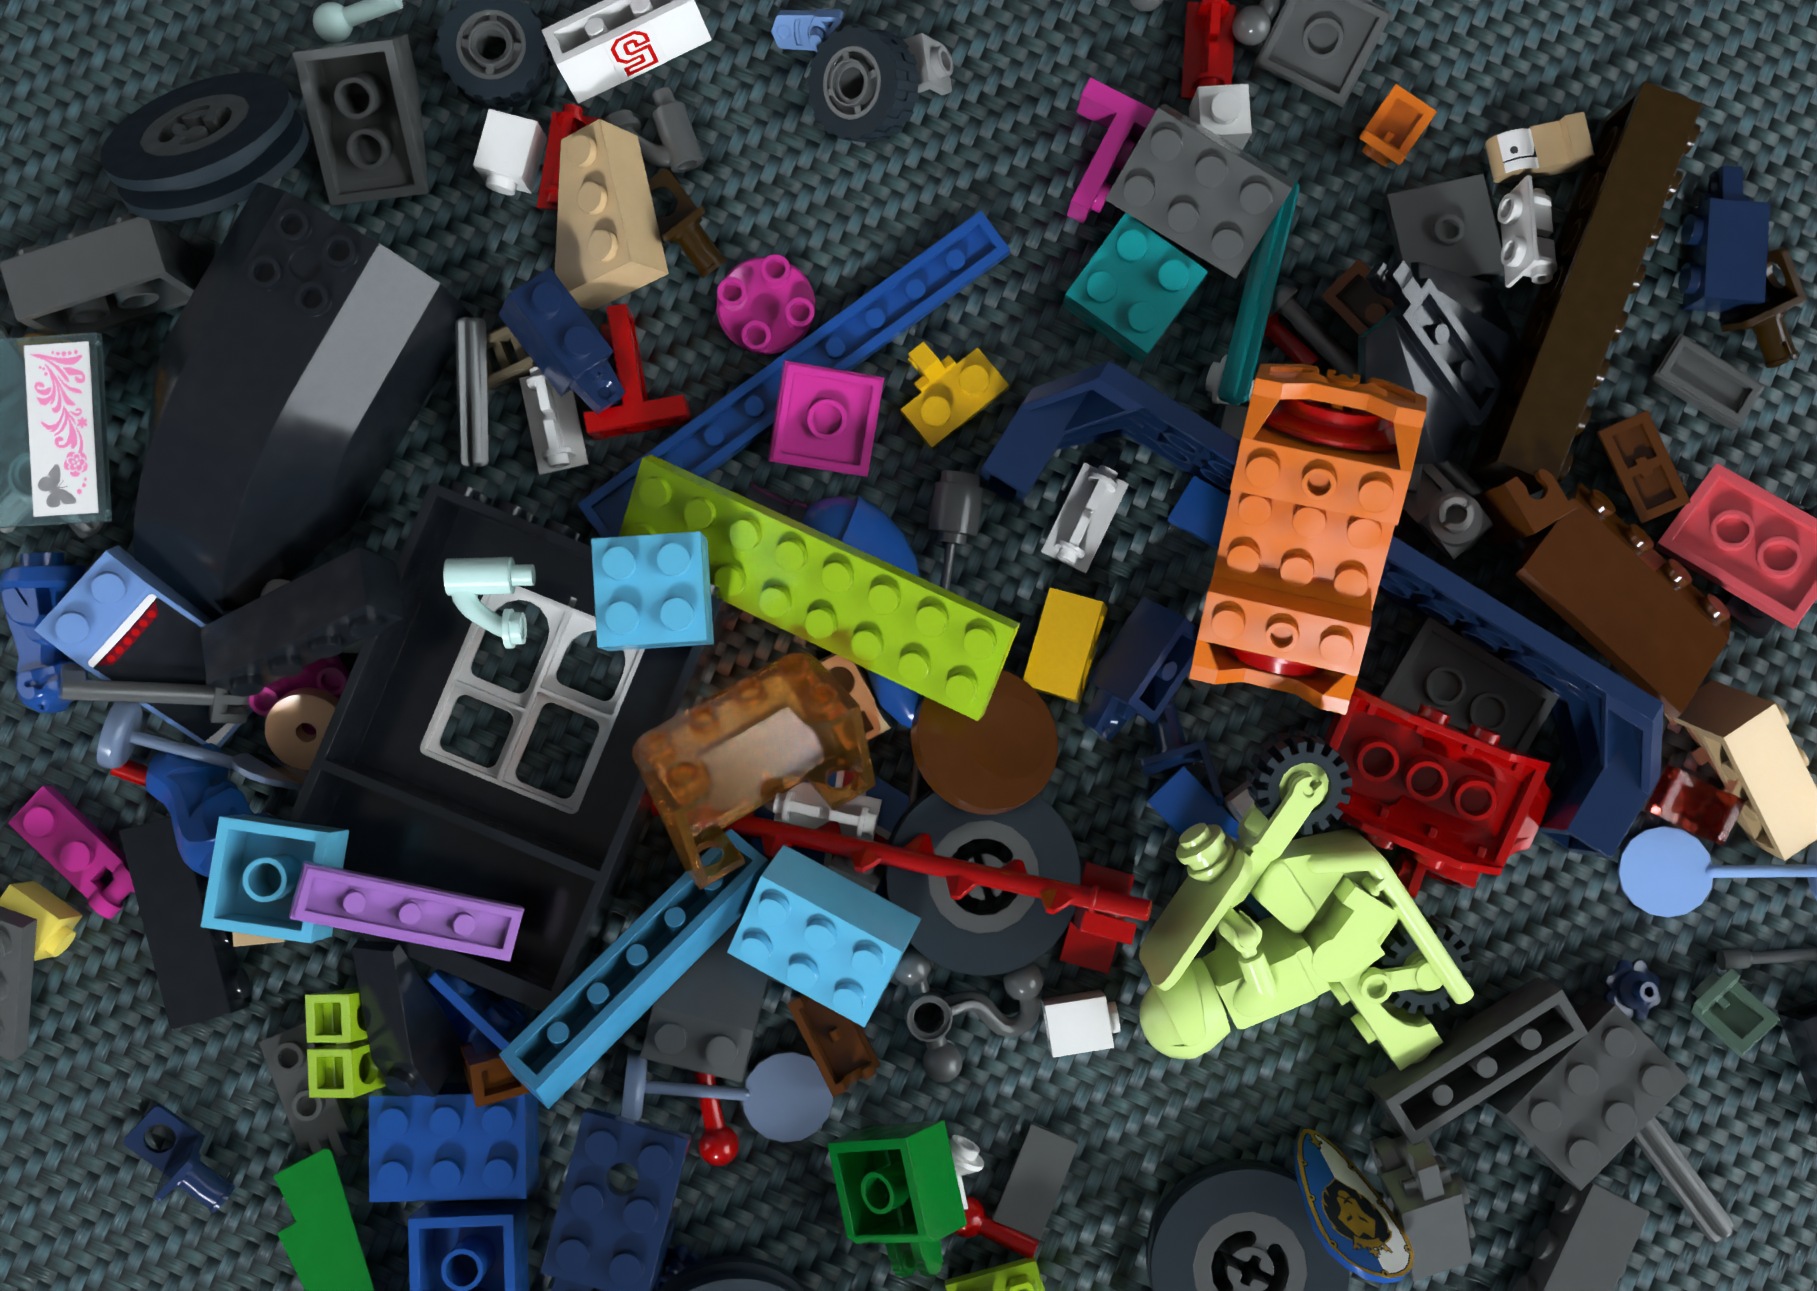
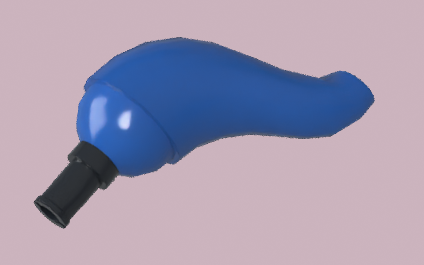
(872, 532)

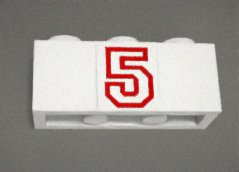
(622, 41)

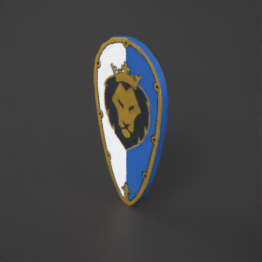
(1349, 1212)

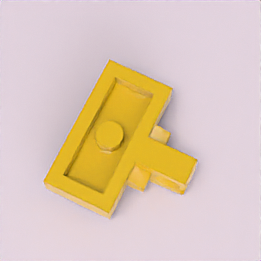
(949, 392)

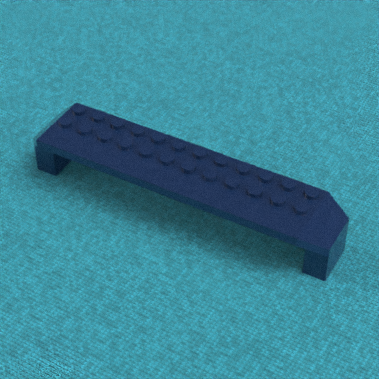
(1602, 721)

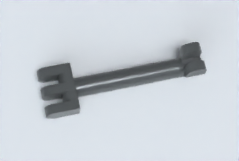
(76, 687)

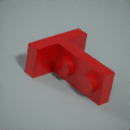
(637, 411)
(1093, 937)

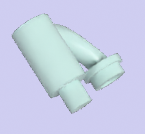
(489, 576)

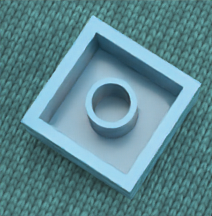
(652, 591)
(258, 872)

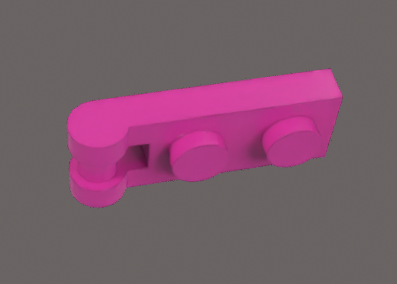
(75, 849)

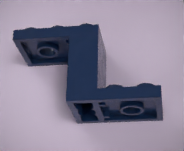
(609, 1234)

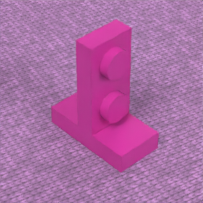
(1125, 124)

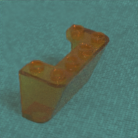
(747, 746)

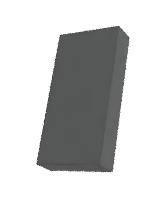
(1706, 382)
(1035, 1180)

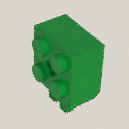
(899, 1191)

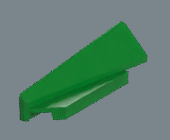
(323, 1234)

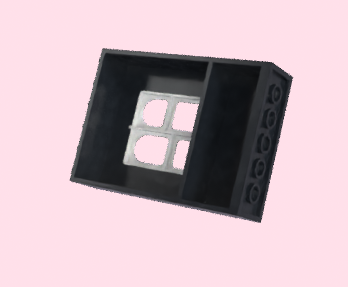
(475, 827)

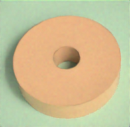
(284, 726)

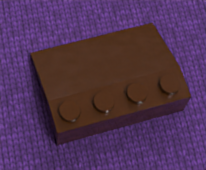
(1626, 599)

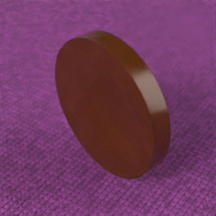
(991, 761)

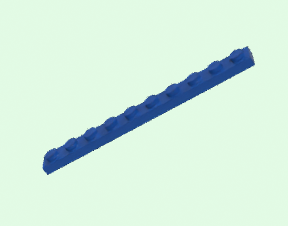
(837, 344)

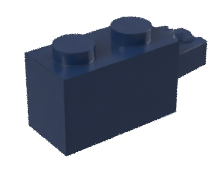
(1725, 248)
(562, 341)
(1141, 668)

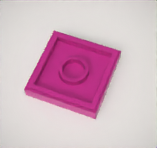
(825, 418)

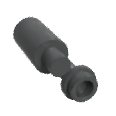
(679, 143)

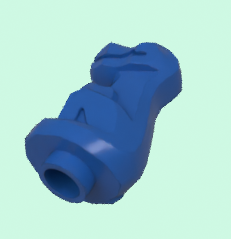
(27, 598)
(195, 799)

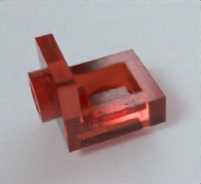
(1695, 805)

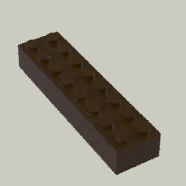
(1584, 303)

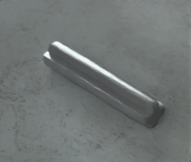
(472, 392)
(1684, 1181)

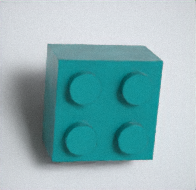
(1134, 287)

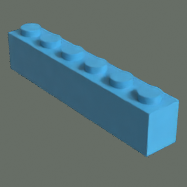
(630, 976)

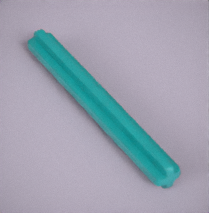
(1256, 305)

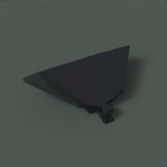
(1441, 342)

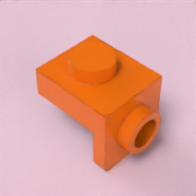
(1396, 126)

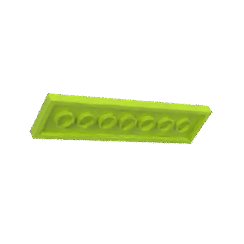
(829, 590)

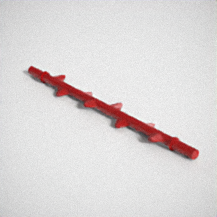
(920, 857)

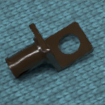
(685, 226)
(1768, 318)

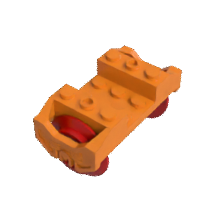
(1307, 532)

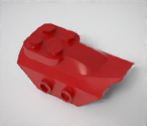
(1437, 786)

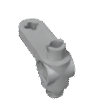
(1445, 513)

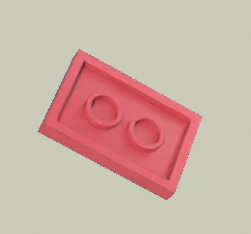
(1748, 545)

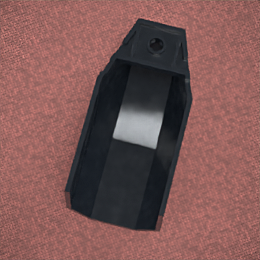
(282, 399)

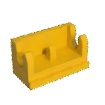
(1065, 645)

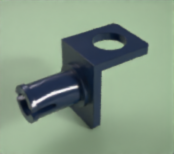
(1176, 752)
(180, 1161)

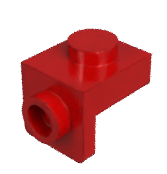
(1412, 872)

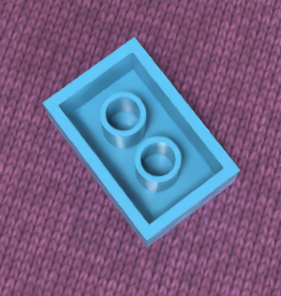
(823, 935)

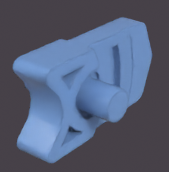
(804, 28)

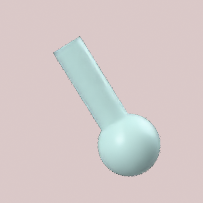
(336, 22)

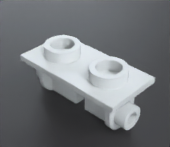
(1522, 217)
(552, 424)
(1085, 516)
(806, 808)

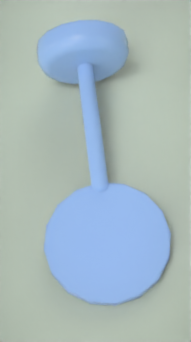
(1673, 872)

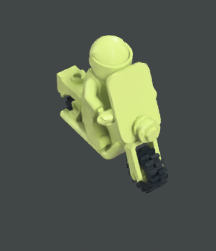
(1328, 931)

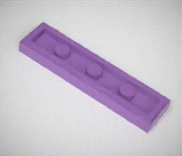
(405, 911)

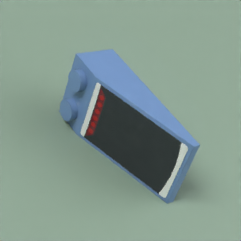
(136, 629)

